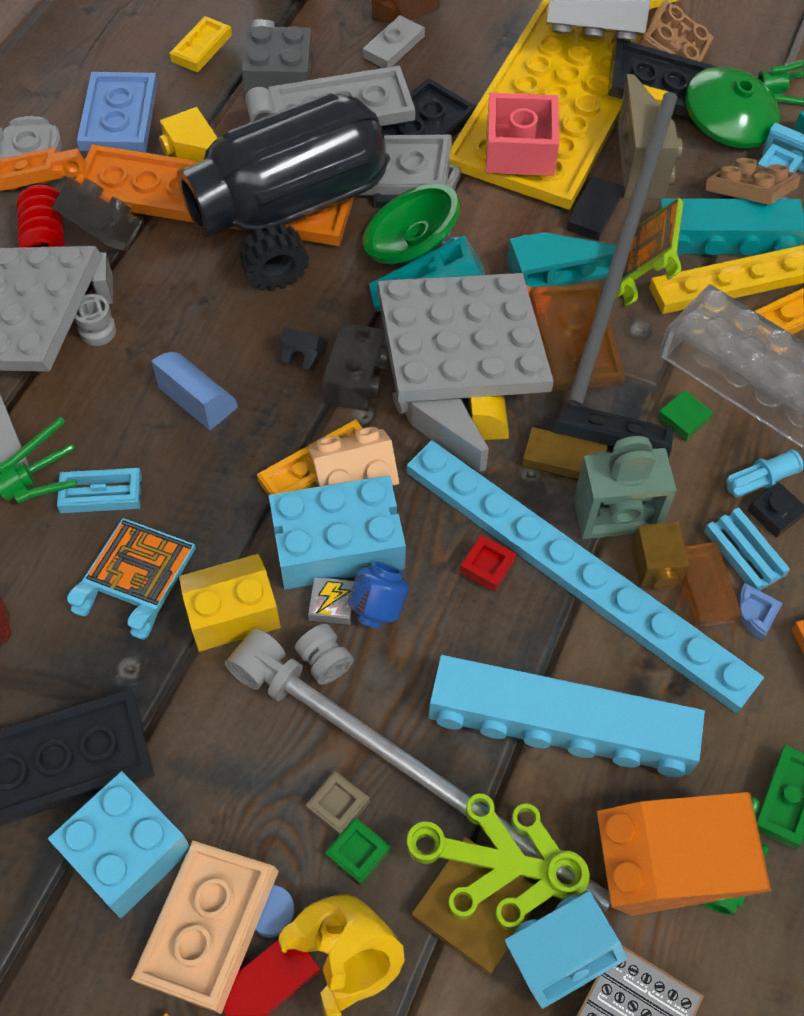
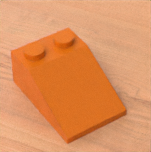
(681, 852)

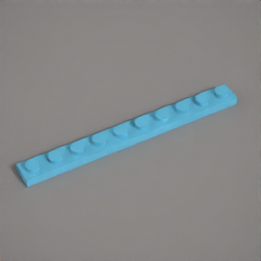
(586, 577)

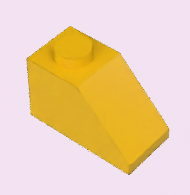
(186, 135)

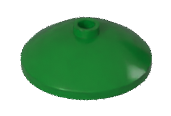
(732, 106)
(412, 224)

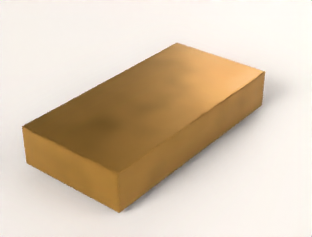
(558, 452)

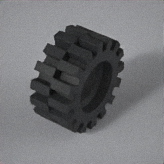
(266, 245)

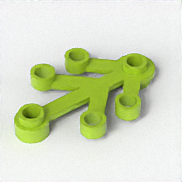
(505, 861)

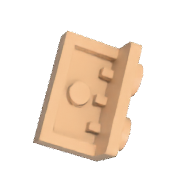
(354, 457)

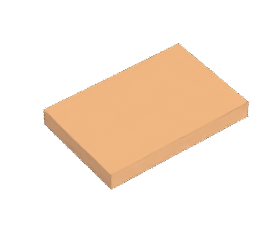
(205, 926)

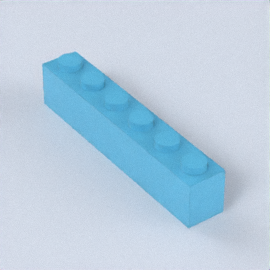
(567, 716)

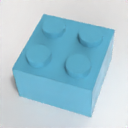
(120, 844)

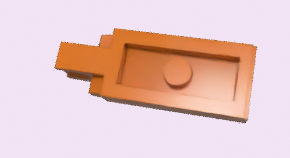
(39, 167)

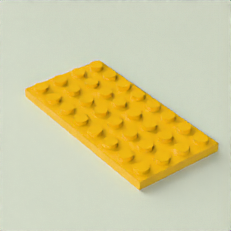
(559, 65)

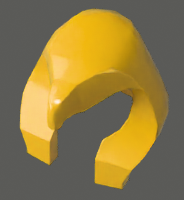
(359, 947)

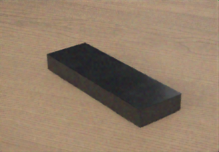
(609, 427)

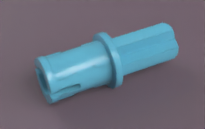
(764, 473)

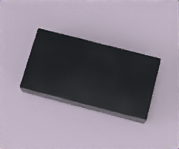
(595, 208)

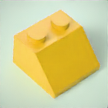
(229, 602)

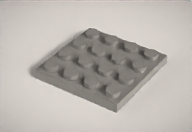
(39, 301)
(463, 337)

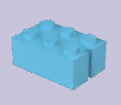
(336, 530)

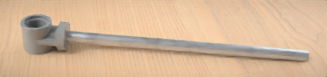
(260, 661)

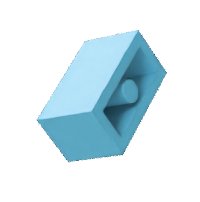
(565, 948)

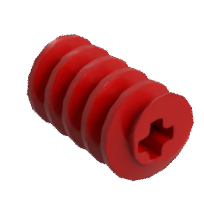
(37, 220)

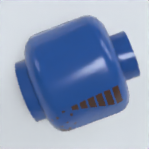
(378, 594)

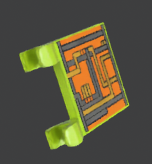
(653, 247)

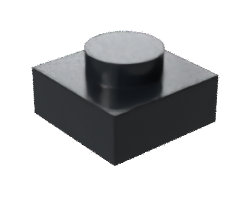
(777, 509)

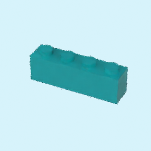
(738, 226)

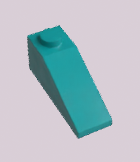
(558, 259)
(447, 261)

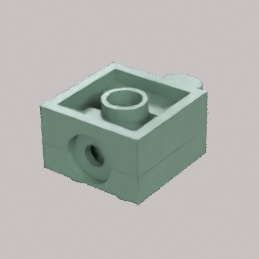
(623, 489)

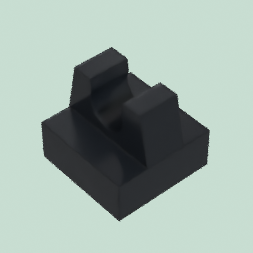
(302, 342)

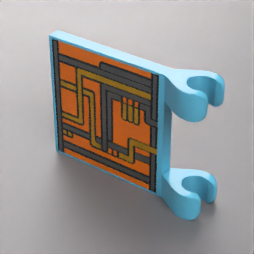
(136, 568)

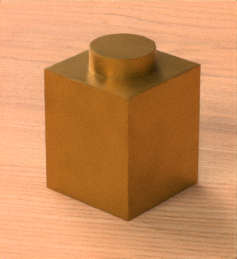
(660, 555)

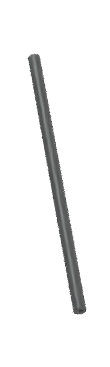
(621, 252)

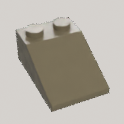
(634, 130)

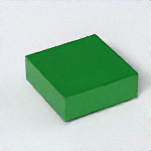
(685, 415)
(358, 851)

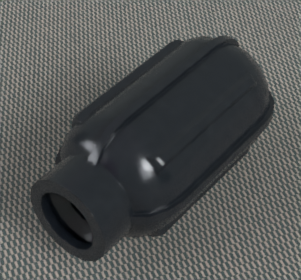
(286, 166)

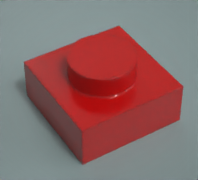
(488, 563)

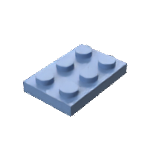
(118, 110)

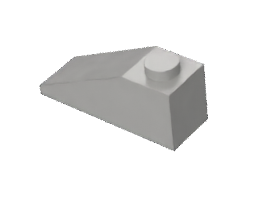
(449, 426)

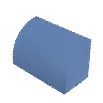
(192, 389)

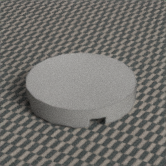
(28, 135)

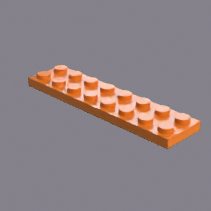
(152, 188)

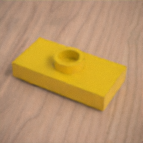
(200, 44)

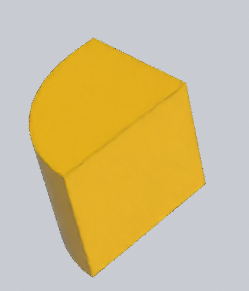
(489, 416)

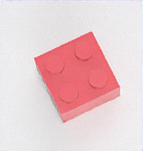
(522, 134)

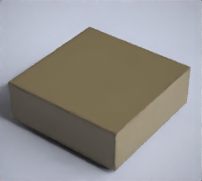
(337, 803)

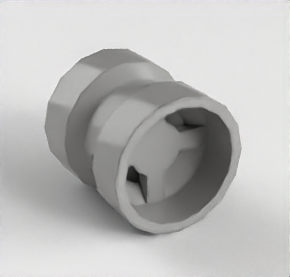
(95, 320)
(324, 654)

